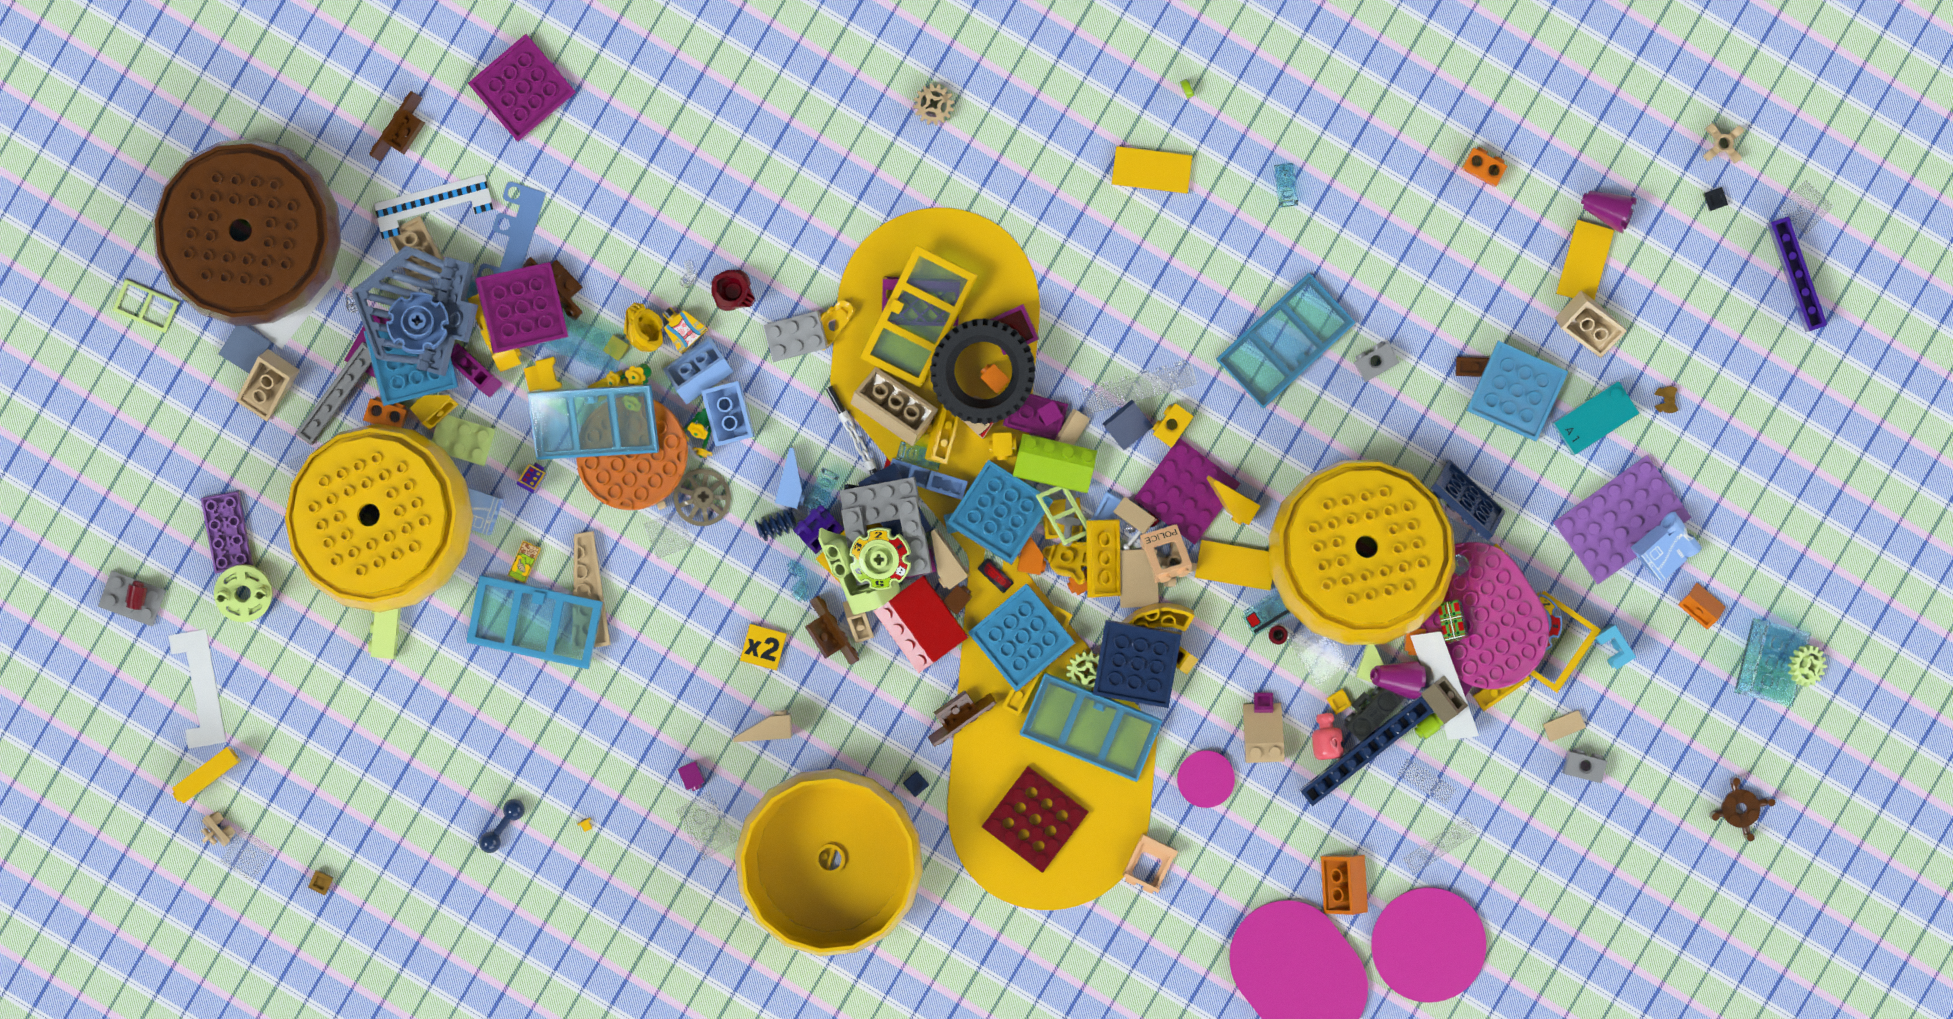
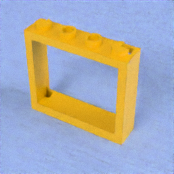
(1578, 655)

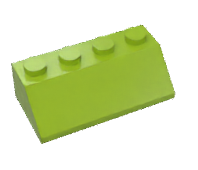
(1055, 463)

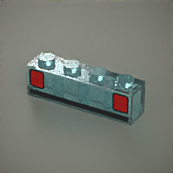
(1266, 614)

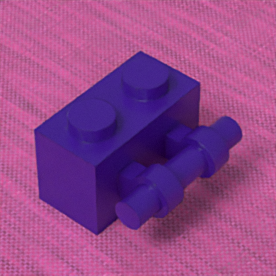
(809, 528)

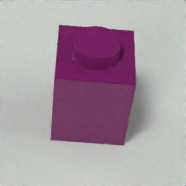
(691, 776)

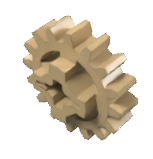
(939, 115)

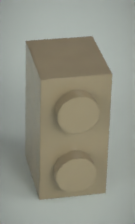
(1444, 699)

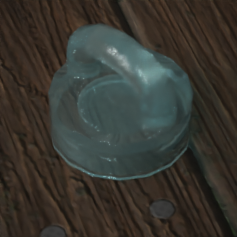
(1462, 564)

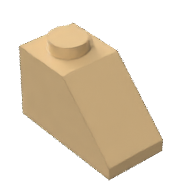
(858, 624)

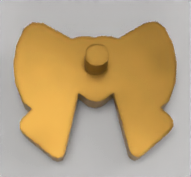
(1669, 394)

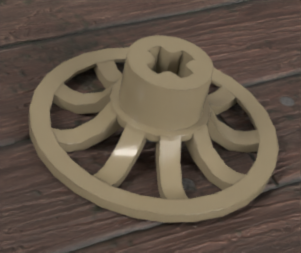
(702, 497)

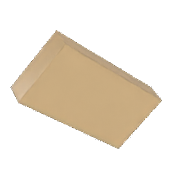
(1072, 428)
(1134, 515)
(1564, 725)

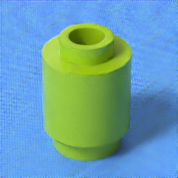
(1428, 726)

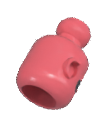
(1327, 740)

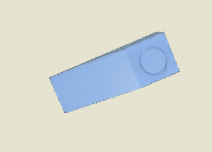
(790, 486)

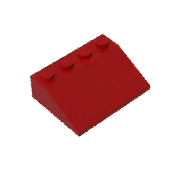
(921, 624)

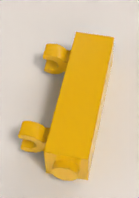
(205, 775)

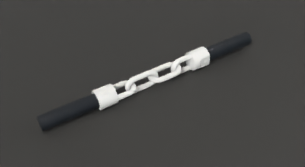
(845, 417)

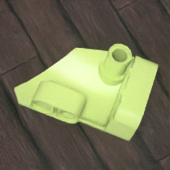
(860, 597)

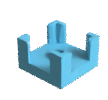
(1625, 653)

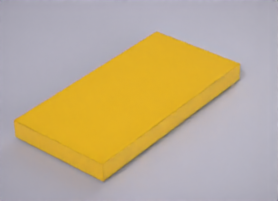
(1151, 170)
(1585, 260)
(1103, 558)
(1234, 565)

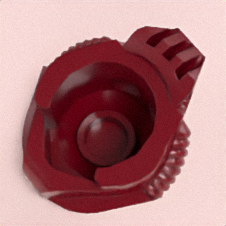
(732, 290)

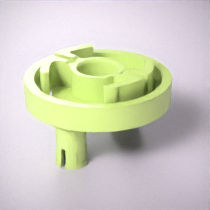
(226, 594)

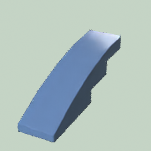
(932, 480)

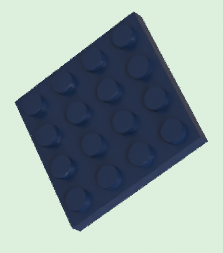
(1468, 500)
(1137, 663)

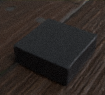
(1715, 199)

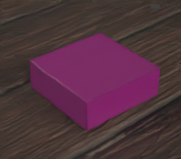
(1049, 413)
(1263, 703)

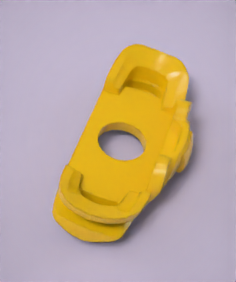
(842, 313)

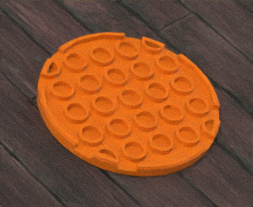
(639, 479)

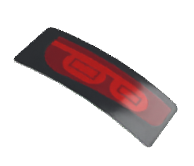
(995, 575)

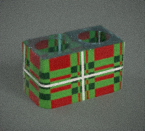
(1453, 621)

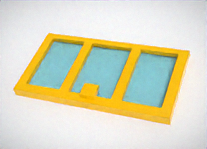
(918, 315)

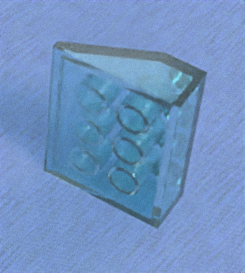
(1766, 662)

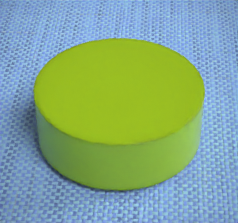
(1186, 87)

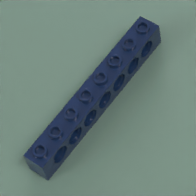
(1366, 750)

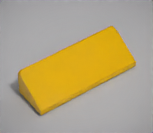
(941, 436)

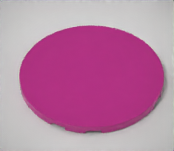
(1428, 944)

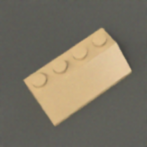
(894, 406)

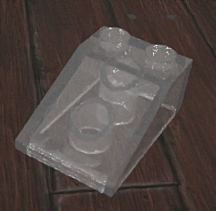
(1318, 654)
(706, 825)

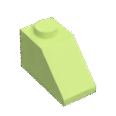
(1368, 662)

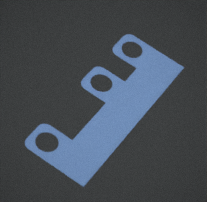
(520, 228)

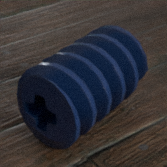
(776, 525)

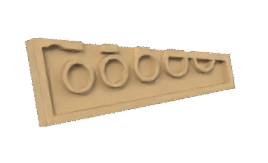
(588, 580)

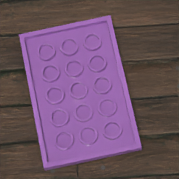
(1618, 517)

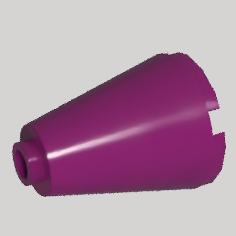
(1610, 208)
(1400, 678)

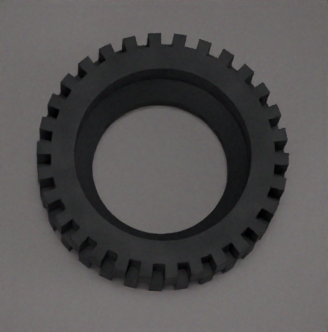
(971, 408)

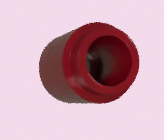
(136, 595)
(1284, 634)

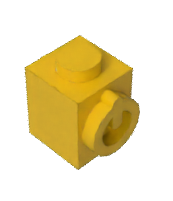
(1003, 445)

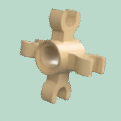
(1730, 151)
(1165, 563)

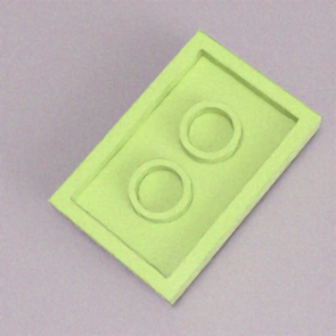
(464, 439)

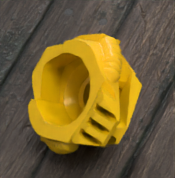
(643, 328)

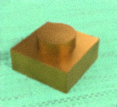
(320, 882)

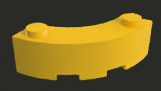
(503, 360)
(1162, 615)

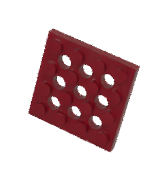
(1052, 844)

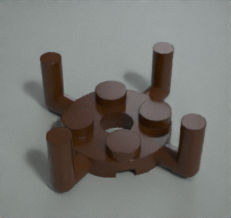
(1746, 818)

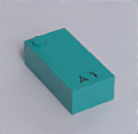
(1595, 418)

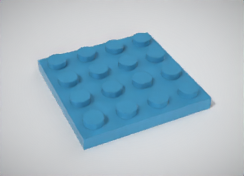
(402, 380)
(1517, 391)
(999, 512)
(1021, 637)

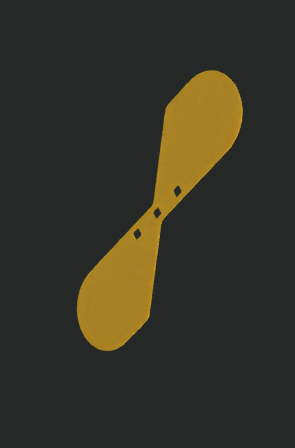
(990, 751)

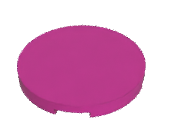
(1205, 779)

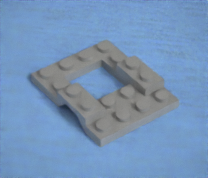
(886, 503)

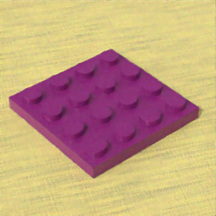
(522, 87)
(521, 307)
(1181, 493)

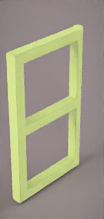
(146, 304)
(1052, 518)

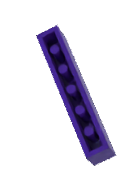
(1797, 274)

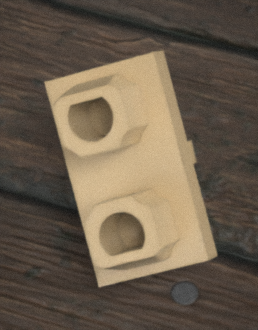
(211, 823)

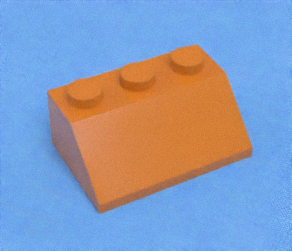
(1344, 884)

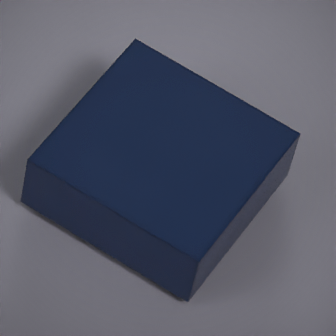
(916, 783)

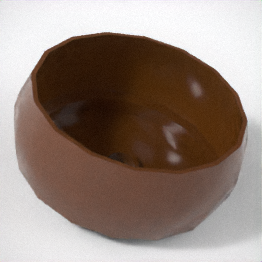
(290, 240)

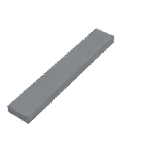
(335, 395)

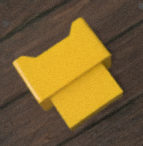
(542, 375)

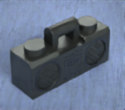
(1368, 718)

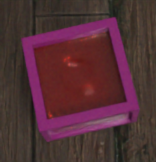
(1019, 320)

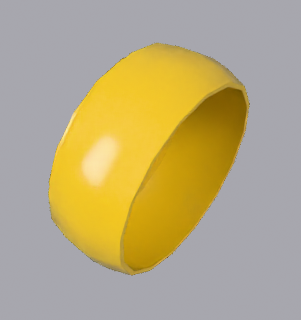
(420, 524)
(1334, 586)
(820, 907)

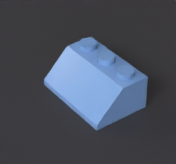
(698, 370)
(728, 413)

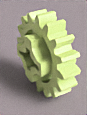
(1806, 665)
(1079, 669)

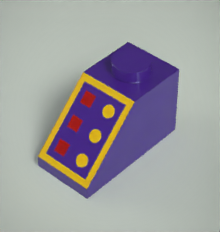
(532, 477)

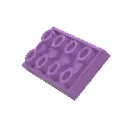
(226, 531)

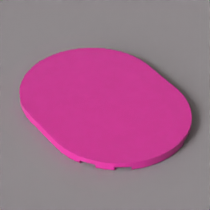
(1502, 619)
(1296, 964)

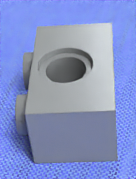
(1387, 360)
(1593, 773)

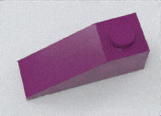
(474, 371)

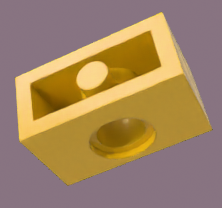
(1182, 418)

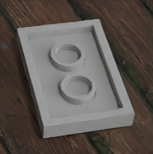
(796, 336)
(115, 594)

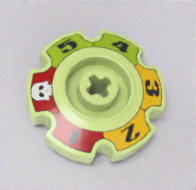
(868, 567)

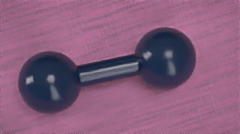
(490, 841)

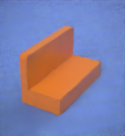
(1702, 606)

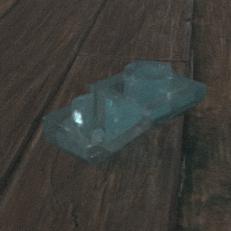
(1285, 185)
(915, 455)
(822, 489)
(800, 589)

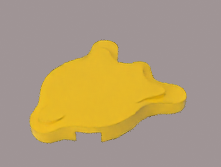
(1068, 559)

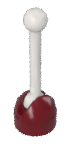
(1127, 546)

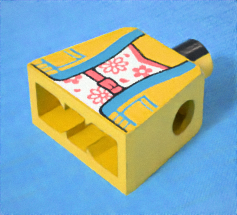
(683, 329)

